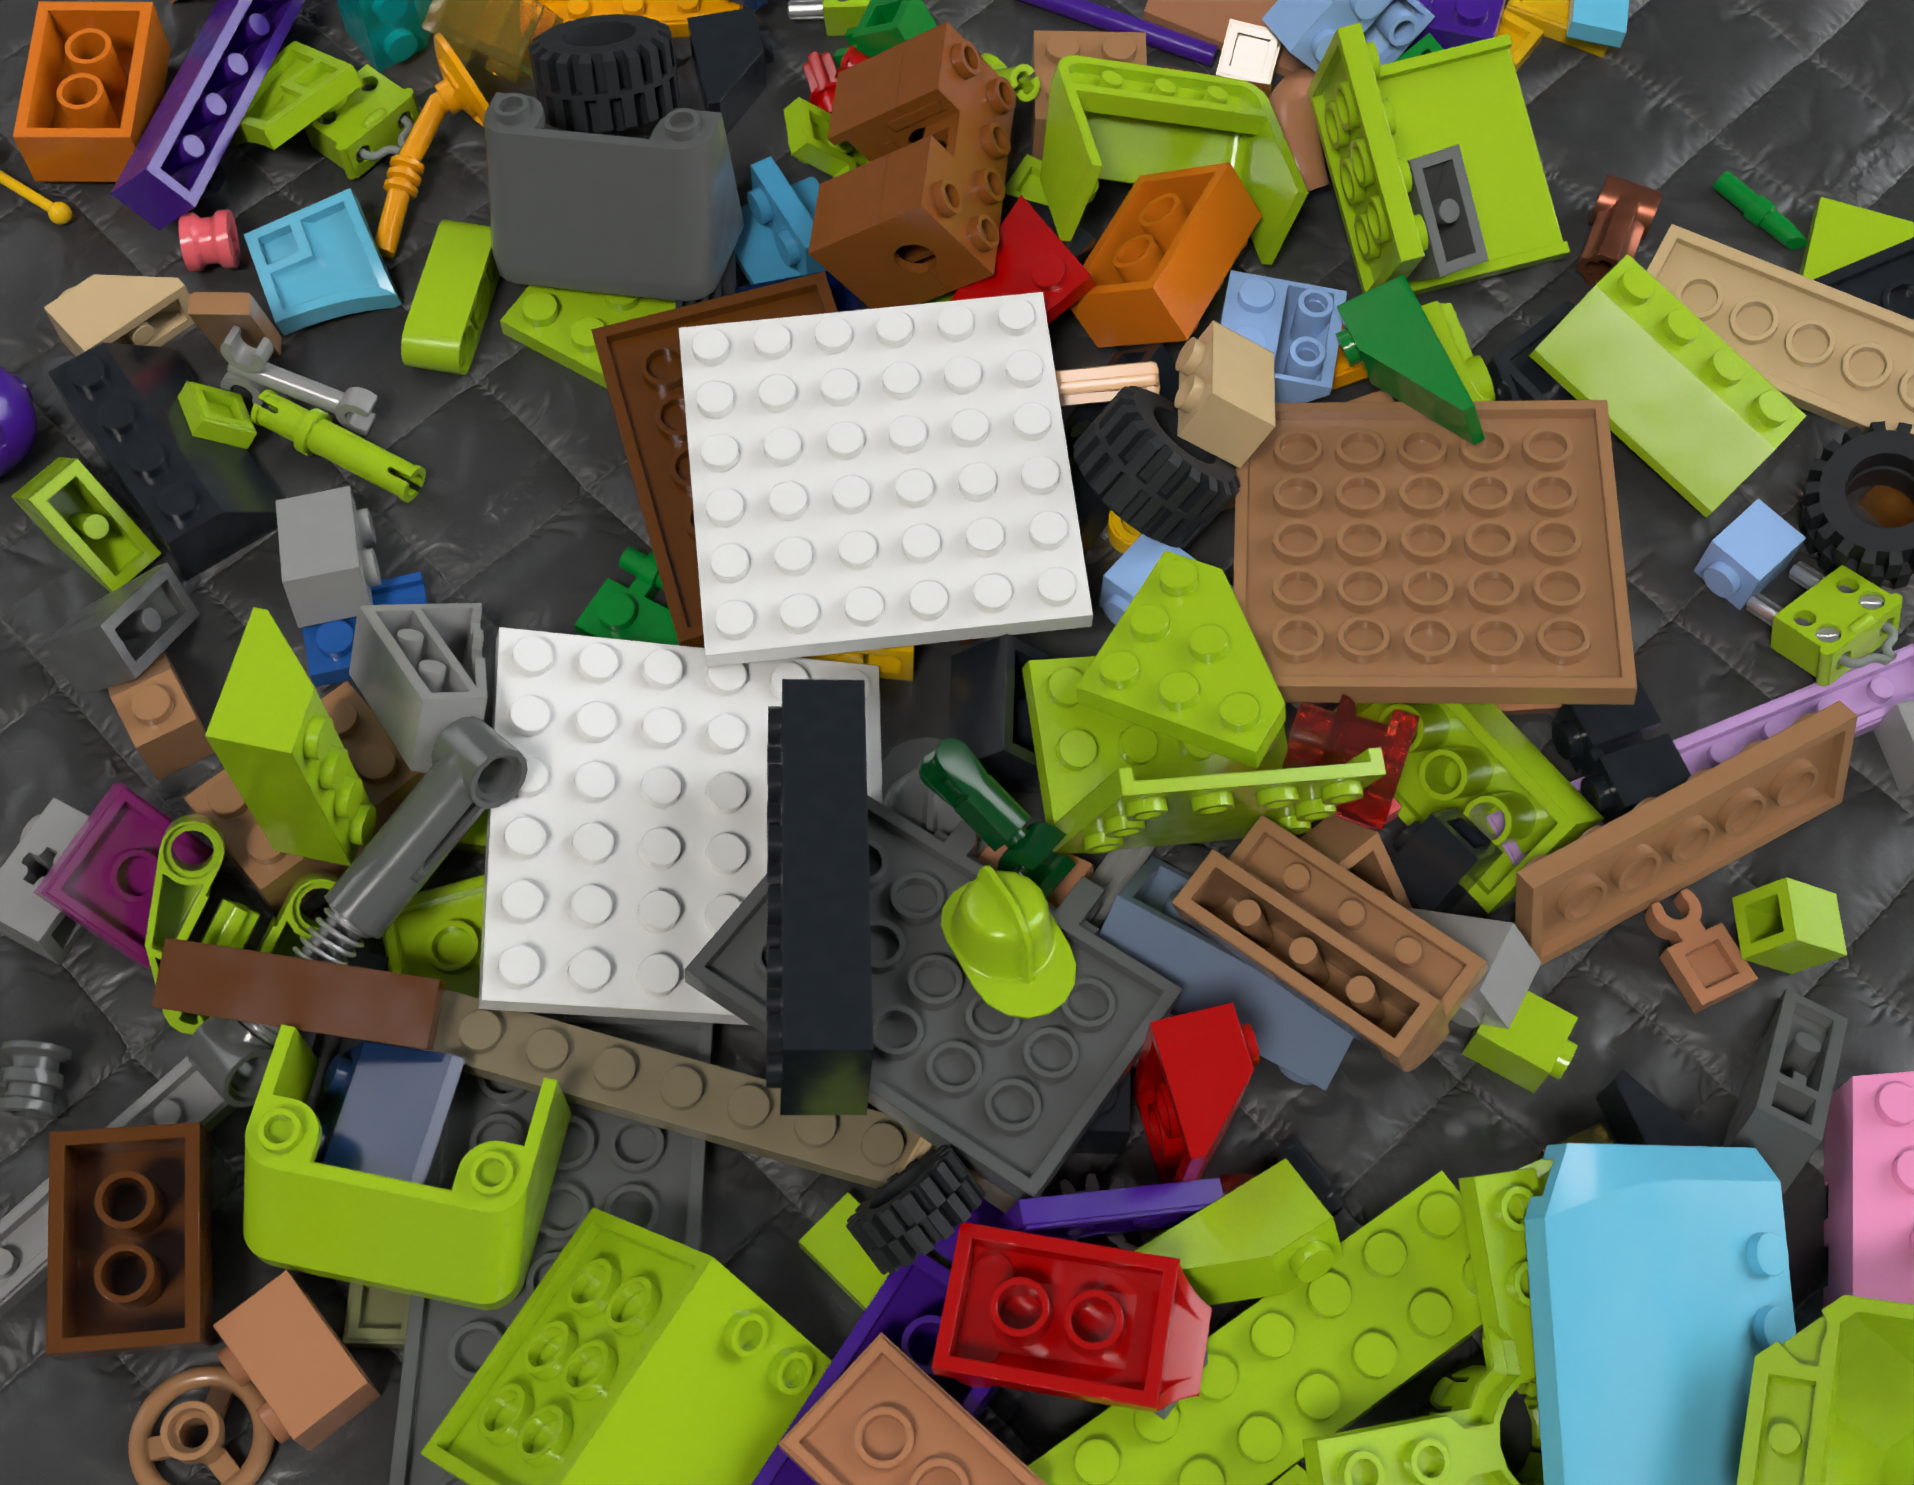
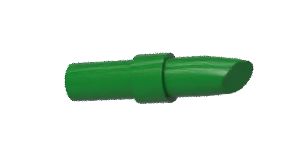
(1759, 211)

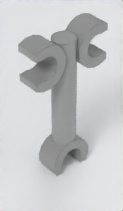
(251, 370)

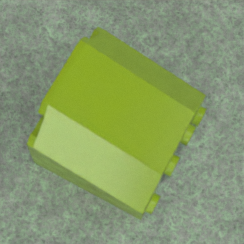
(1835, 1401)

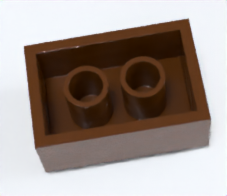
(129, 1241)

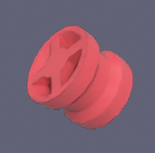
(209, 240)

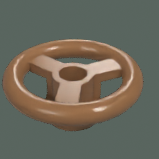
(187, 1416)

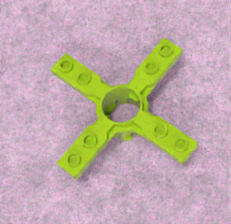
(1464, 1442)

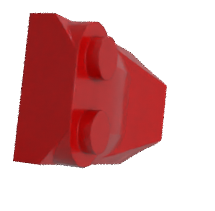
(1070, 1320)

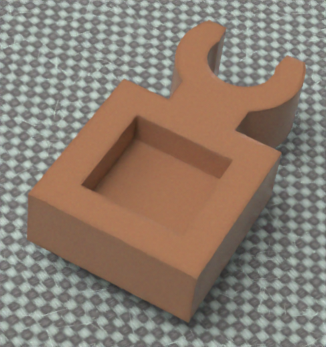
(1700, 961)

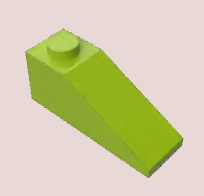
(1254, 1239)

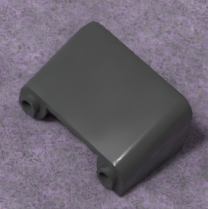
(610, 207)

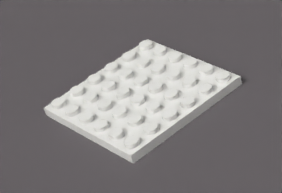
(880, 480)
(630, 819)

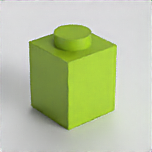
(1789, 926)
(1531, 1046)

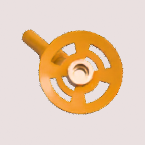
(452, 94)

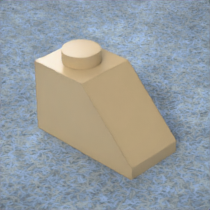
(120, 311)

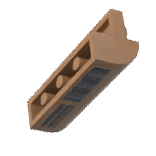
(1333, 942)

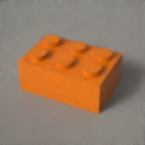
(89, 88)
(1165, 255)

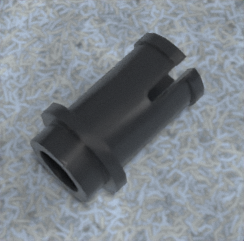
(1325, 1191)

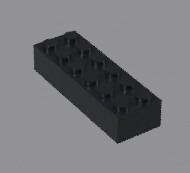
(818, 900)

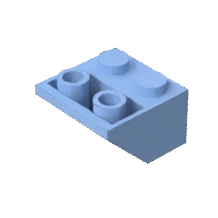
(1309, 25)
(1293, 323)

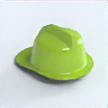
(1009, 944)

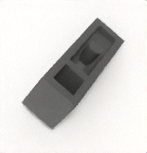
(1790, 1086)

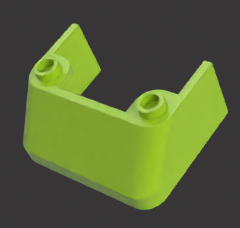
(1145, 120)
(389, 1232)

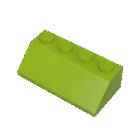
(1668, 385)
(287, 752)
(1481, 766)

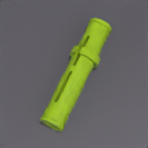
(317, 434)

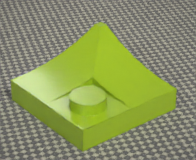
(294, 94)

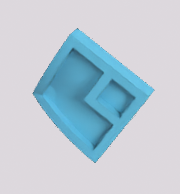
(320, 264)

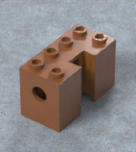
(935, 177)

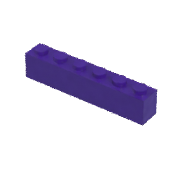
(203, 108)

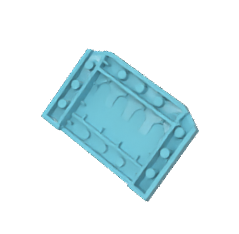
(1648, 1307)

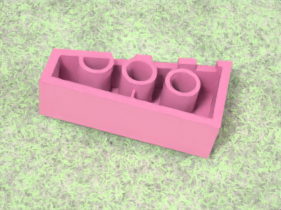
(1870, 1188)

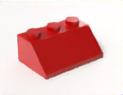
(1191, 1087)

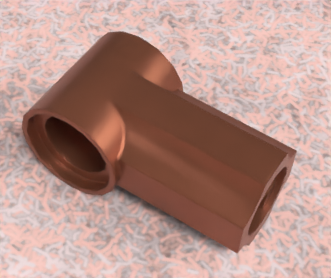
(1619, 224)

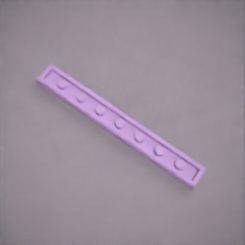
(1864, 690)

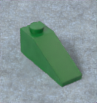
(1405, 357)

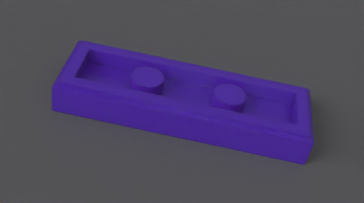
(1111, 1210)

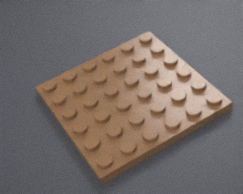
(1432, 565)

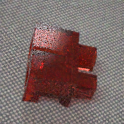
(1337, 737)

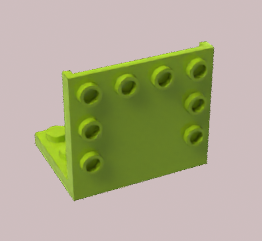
(1397, 111)
(1137, 788)
(631, 1373)

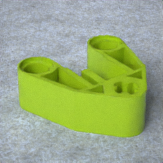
(183, 891)

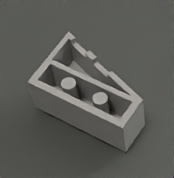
(420, 671)

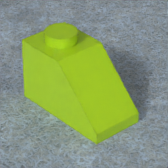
(86, 523)

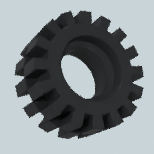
(915, 1209)

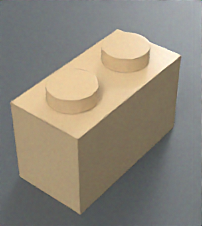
(1225, 394)

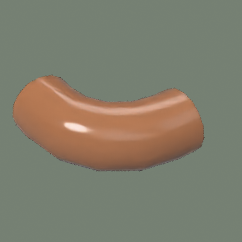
(1298, 124)

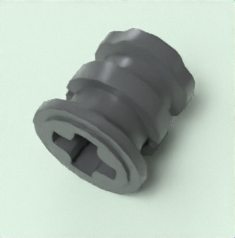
(32, 1079)

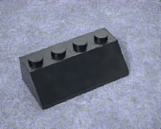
(190, 490)

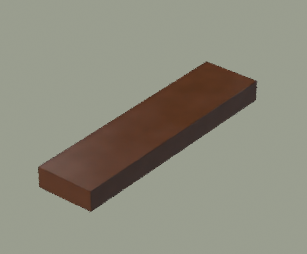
(299, 993)

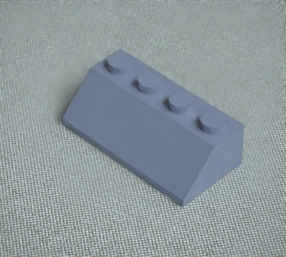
(1153, 933)

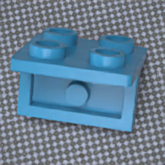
(777, 226)

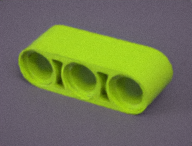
(451, 299)

